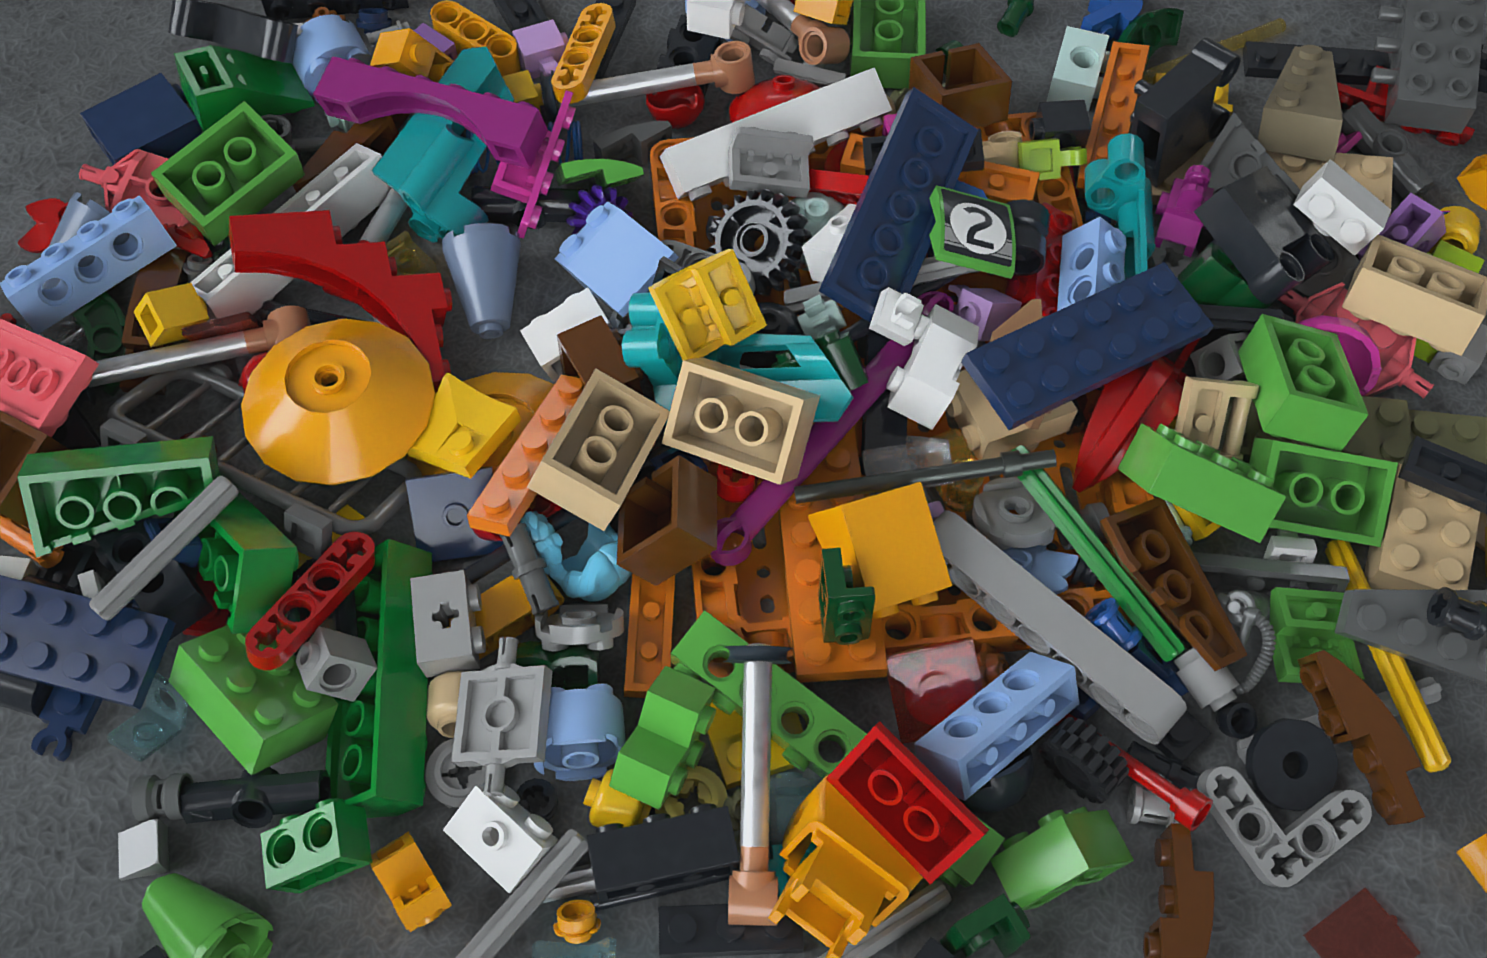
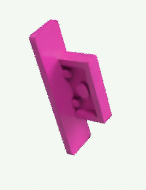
(526, 183)

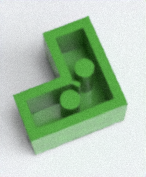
(665, 739)
(1059, 856)

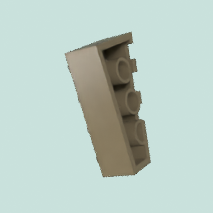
(1304, 107)

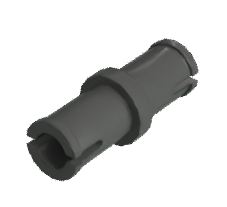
(529, 570)

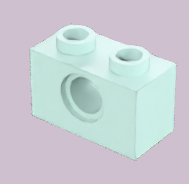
(1078, 66)

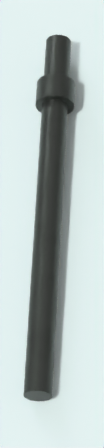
(1009, 464)

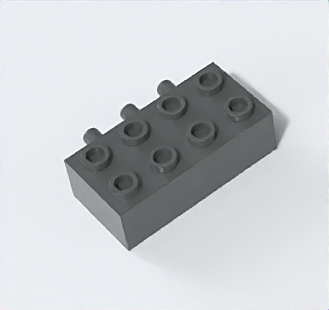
(1432, 62)

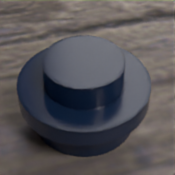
(373, 19)

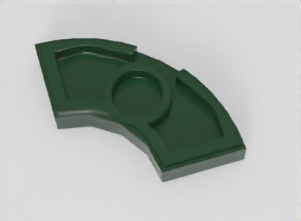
(1154, 29)
(104, 328)

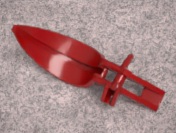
(1141, 396)

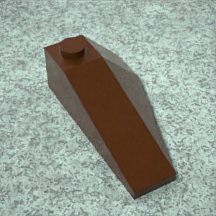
(1165, 569)

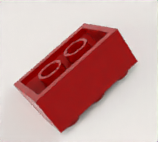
(906, 803)

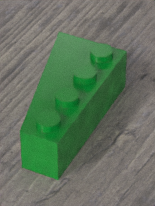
(246, 561)

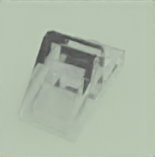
(915, 454)

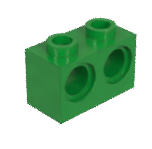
(315, 846)

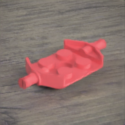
(133, 178)
(1394, 349)

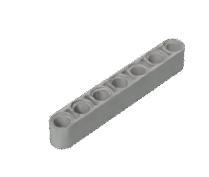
(1057, 630)

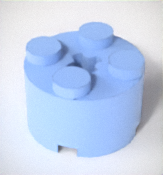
(321, 40)
(583, 732)

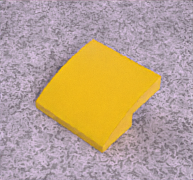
(708, 305)

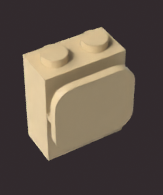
(985, 430)

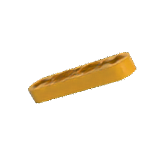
(593, 25)

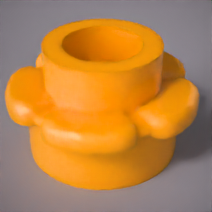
(576, 921)

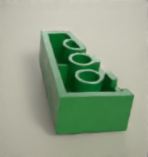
(110, 487)

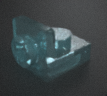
(785, 795)

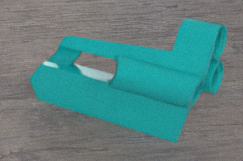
(433, 161)
(1124, 194)
(654, 351)

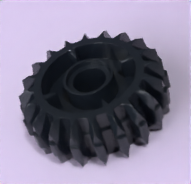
(782, 232)

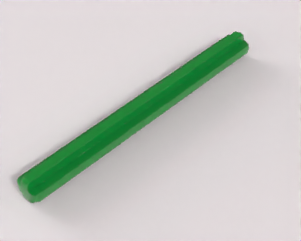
(1102, 562)

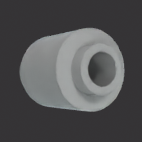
(1204, 683)

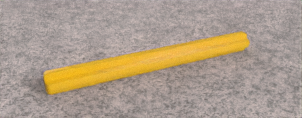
(1397, 676)

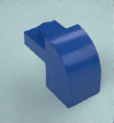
(1111, 16)

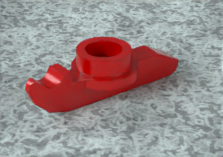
(189, 239)

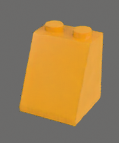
(888, 545)

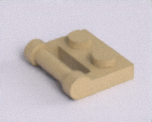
(1205, 408)

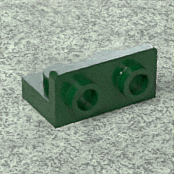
(843, 609)
(995, 920)

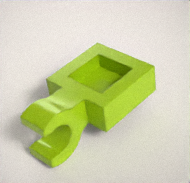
(1047, 157)

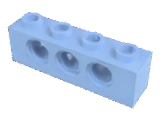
(1090, 261)
(78, 284)
(999, 723)

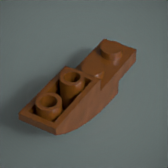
(373, 134)
(157, 275)
(1380, 746)
(1184, 897)

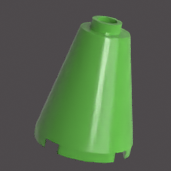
(202, 922)

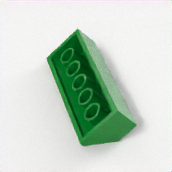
(381, 737)

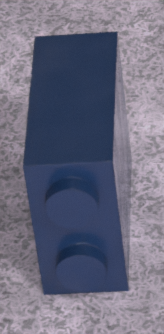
(144, 118)

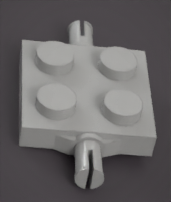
(502, 716)

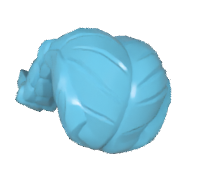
(588, 574)

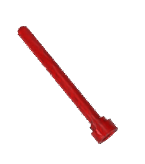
(1187, 805)

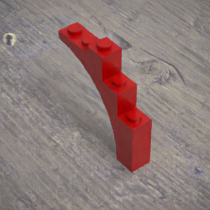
(312, 249)

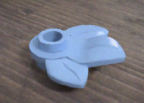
(1046, 565)

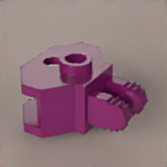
(1177, 209)

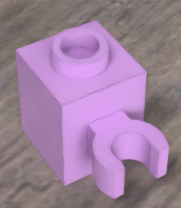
(540, 47)
(984, 308)

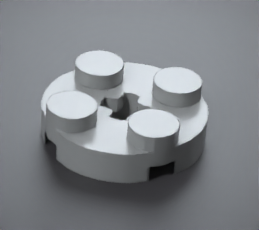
(1006, 529)
(579, 625)

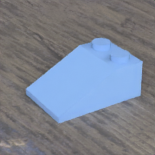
(613, 256)

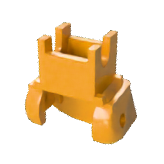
(849, 877)

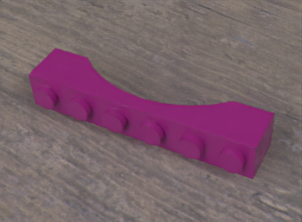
(366, 92)

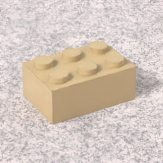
(1417, 295)
(740, 420)
(599, 450)
(1424, 542)

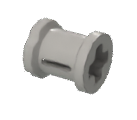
(1147, 807)

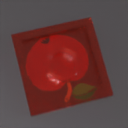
(931, 684)

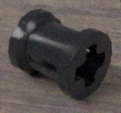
(1458, 613)

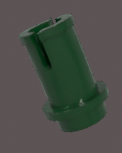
(1015, 16)

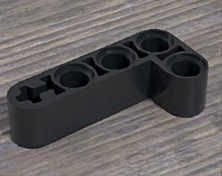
(234, 28)

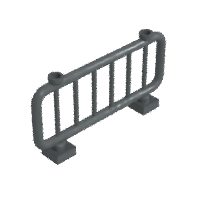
(304, 522)

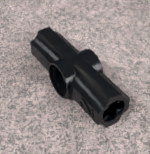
(503, 208)
(254, 798)

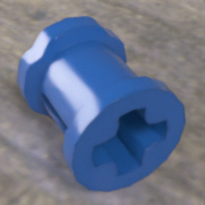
(1113, 624)

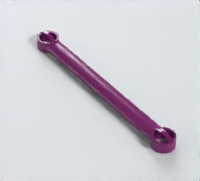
(823, 437)

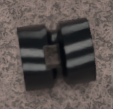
(1031, 229)

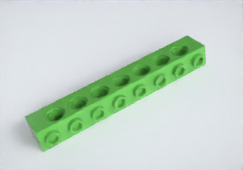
(707, 641)

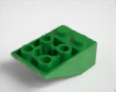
(223, 78)

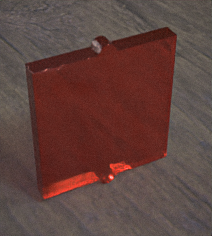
(221, 326)
(1360, 931)

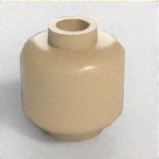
(443, 702)

